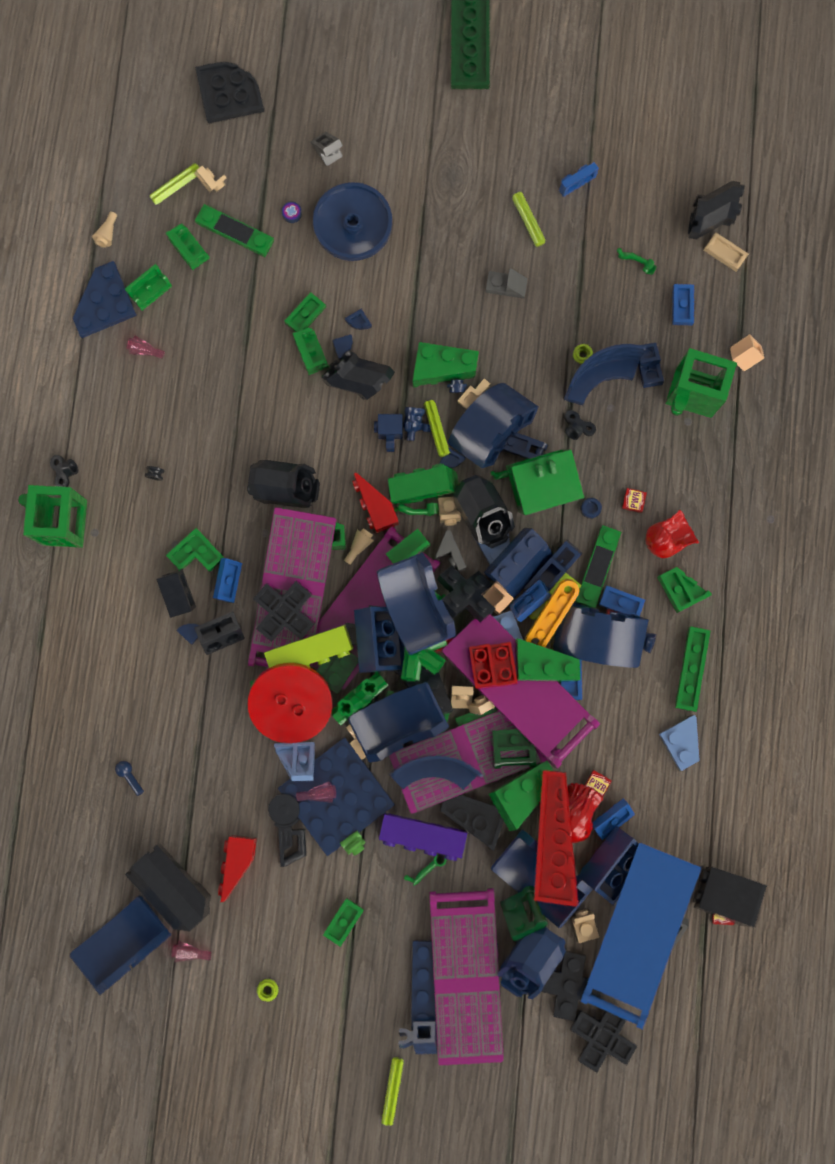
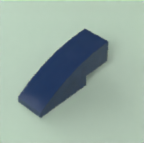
(556, 565)

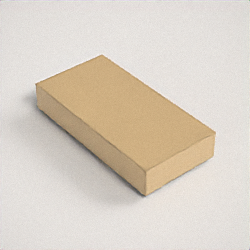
(726, 252)

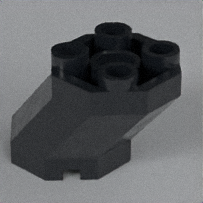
(715, 209)
(357, 375)
(283, 483)
(483, 511)

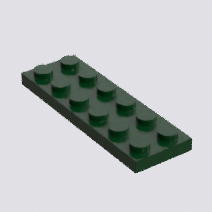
(470, 44)

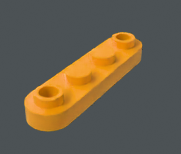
(553, 613)

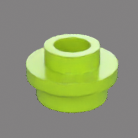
(582, 348)
(267, 996)

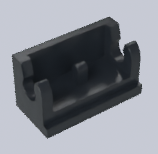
(176, 593)

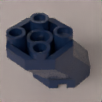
(532, 963)

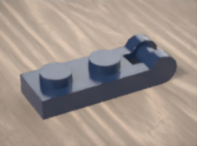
(520, 446)

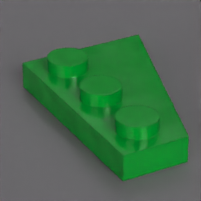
(544, 664)

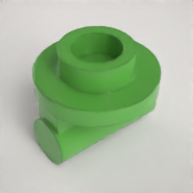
(353, 843)

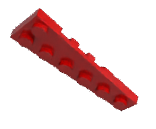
(555, 855)

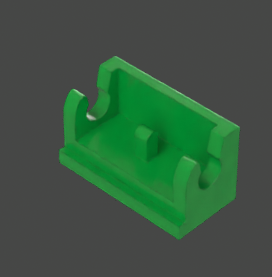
(187, 246)
(148, 287)
(310, 350)

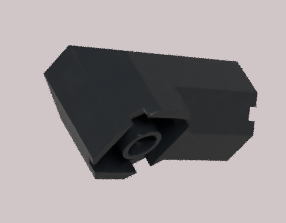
(170, 889)

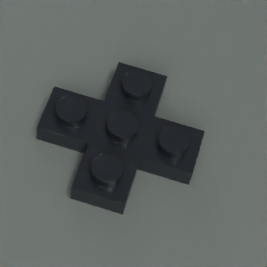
(466, 593)
(284, 611)
(568, 986)
(602, 1039)

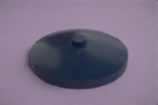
(352, 221)

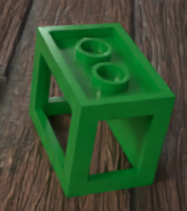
(695, 397)
(544, 481)
(41, 511)

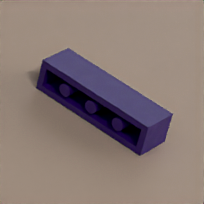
(423, 835)

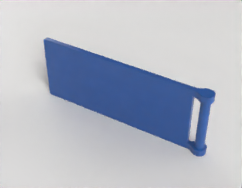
(642, 932)

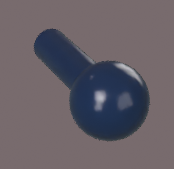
(124, 769)

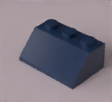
(519, 562)
(377, 641)
(610, 865)

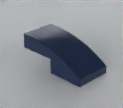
(650, 366)

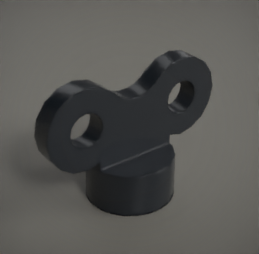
(577, 426)
(63, 470)

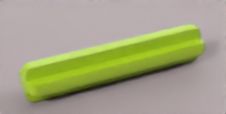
(174, 184)
(528, 219)
(436, 428)
(392, 1091)

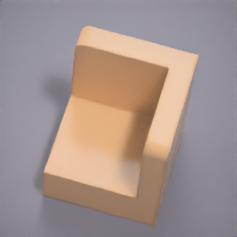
(747, 352)
(498, 598)

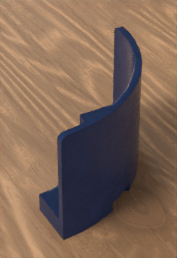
(607, 364)
(489, 421)
(413, 603)
(601, 637)
(397, 720)
(435, 766)
(518, 870)
(119, 944)

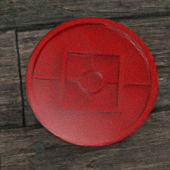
(289, 703)

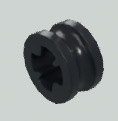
(154, 473)

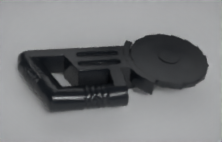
(284, 812)

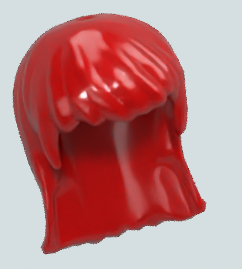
(670, 536)
(582, 805)

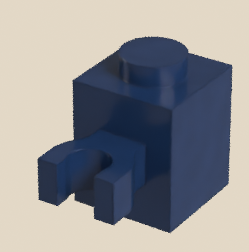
(389, 428)
(422, 1038)

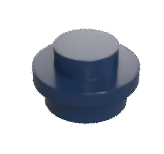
(456, 386)

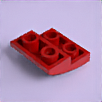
(493, 665)

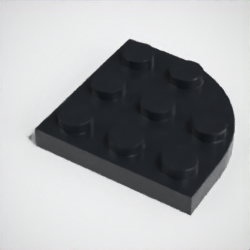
(228, 91)

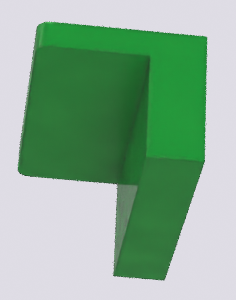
(410, 546)

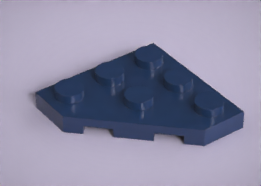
(103, 302)

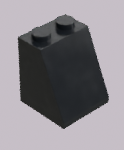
(729, 896)

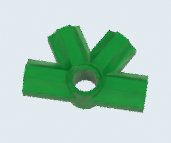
(427, 658)
(359, 698)

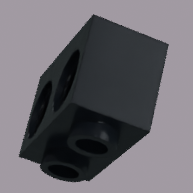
(219, 633)

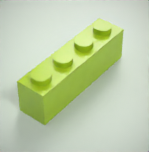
(313, 648)

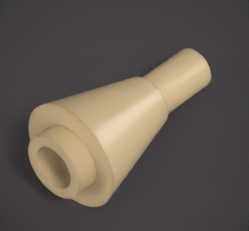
(104, 234)
(361, 541)

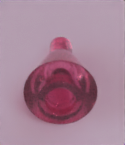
(139, 347)
(323, 793)
(186, 952)

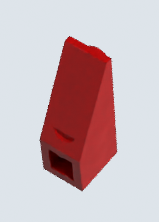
(378, 507)
(239, 857)

